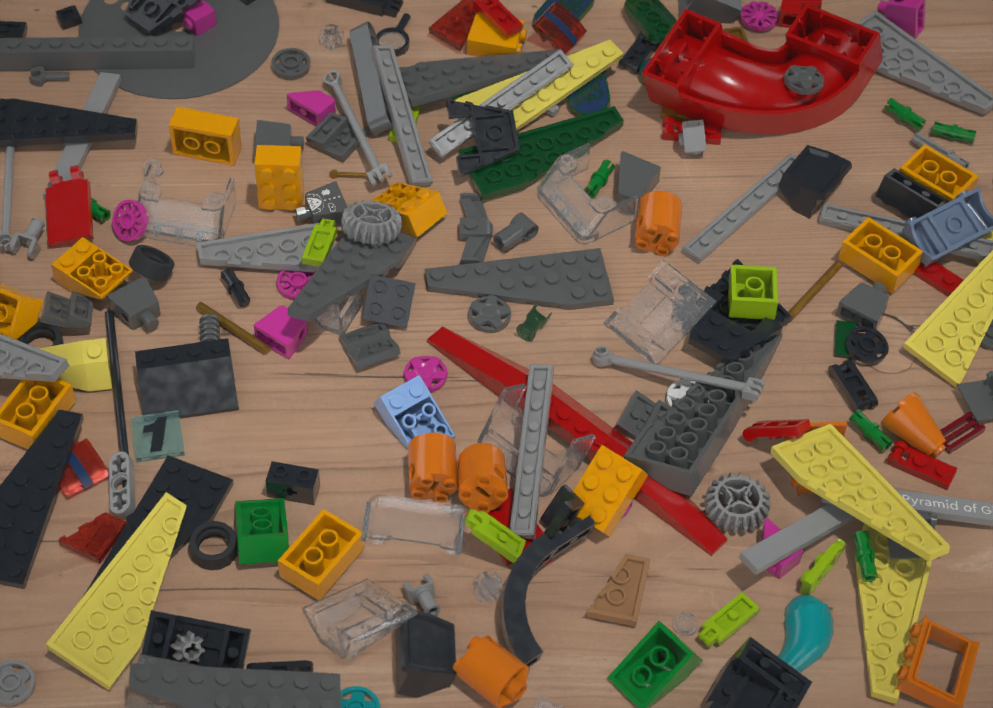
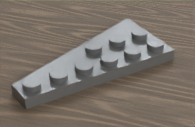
(263, 250)

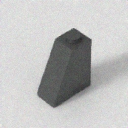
(636, 177)

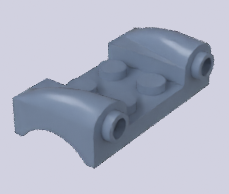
(949, 226)

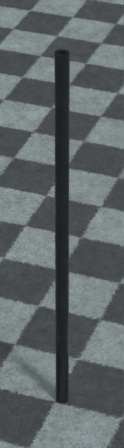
(117, 387)

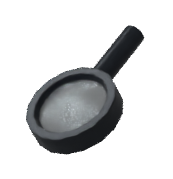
(396, 36)

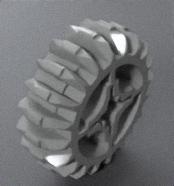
(371, 222)
(739, 511)

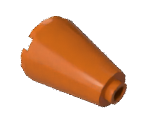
(915, 425)

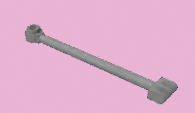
(377, 169)
(5, 236)
(750, 389)

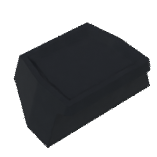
(812, 179)
(424, 655)

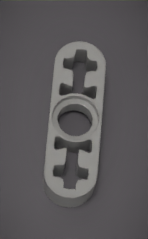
(115, 477)

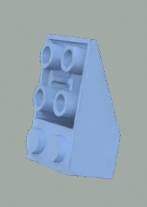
(412, 411)

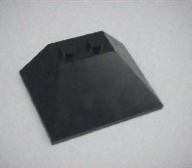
(223, 643)
(757, 680)

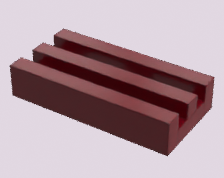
(978, 430)

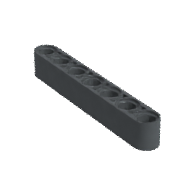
(376, 109)

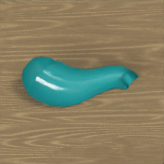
(807, 630)

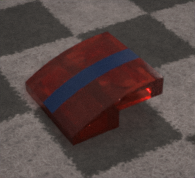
(559, 27)
(83, 470)

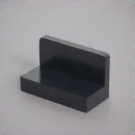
(561, 511)

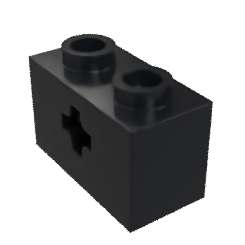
(293, 483)

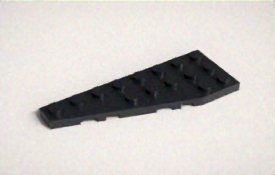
(43, 124)
(192, 485)
(30, 494)

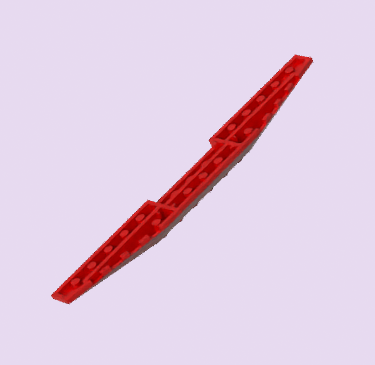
(573, 421)

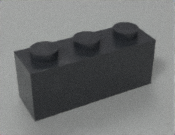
(908, 195)

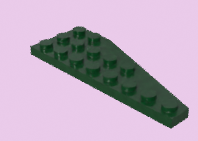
(540, 150)

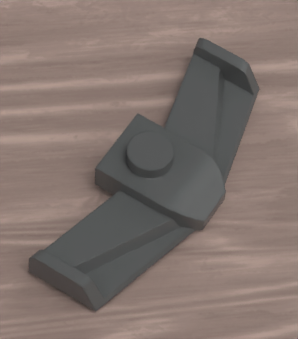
(474, 229)

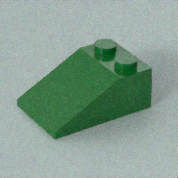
(261, 530)
(654, 667)

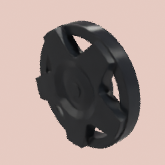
(865, 346)

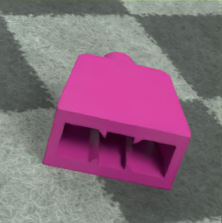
(905, 14)
(281, 331)

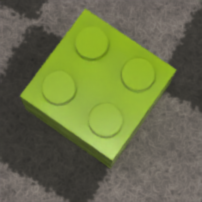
(753, 292)

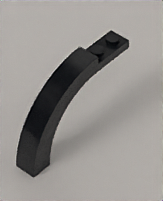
(513, 616)

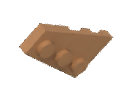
(623, 593)

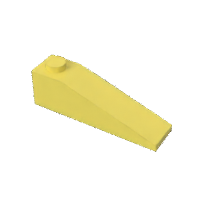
(88, 364)

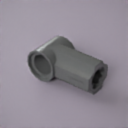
(520, 228)

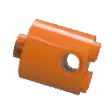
(658, 222)
(432, 467)
(482, 477)
(492, 671)

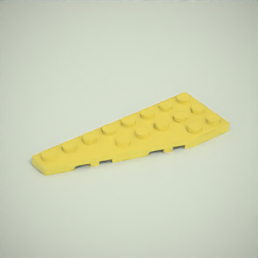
(842, 476)
(888, 612)
(114, 614)

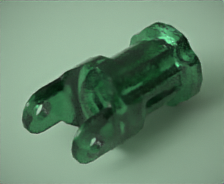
(533, 322)

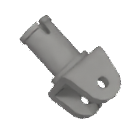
(28, 238)
(423, 595)

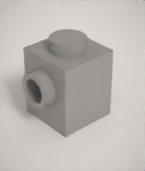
(693, 137)

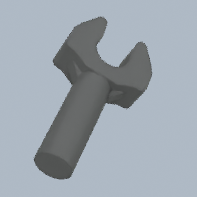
(40, 76)

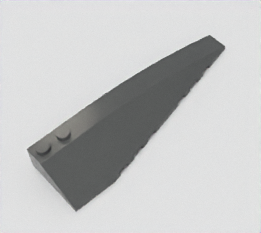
(693, 431)

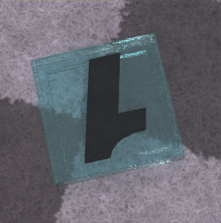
(157, 436)

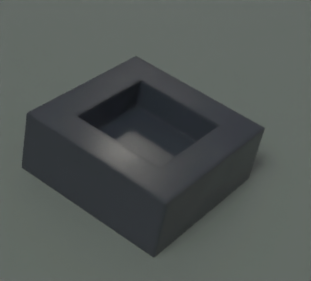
(69, 17)

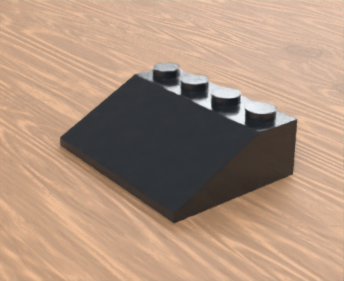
(187, 379)

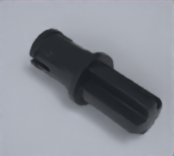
(235, 287)

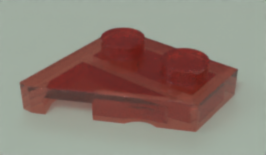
(95, 538)

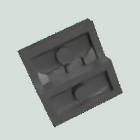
(334, 137)
(67, 312)
(369, 345)
(638, 413)

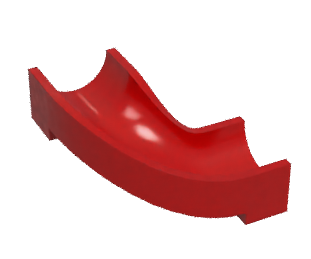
(742, 85)

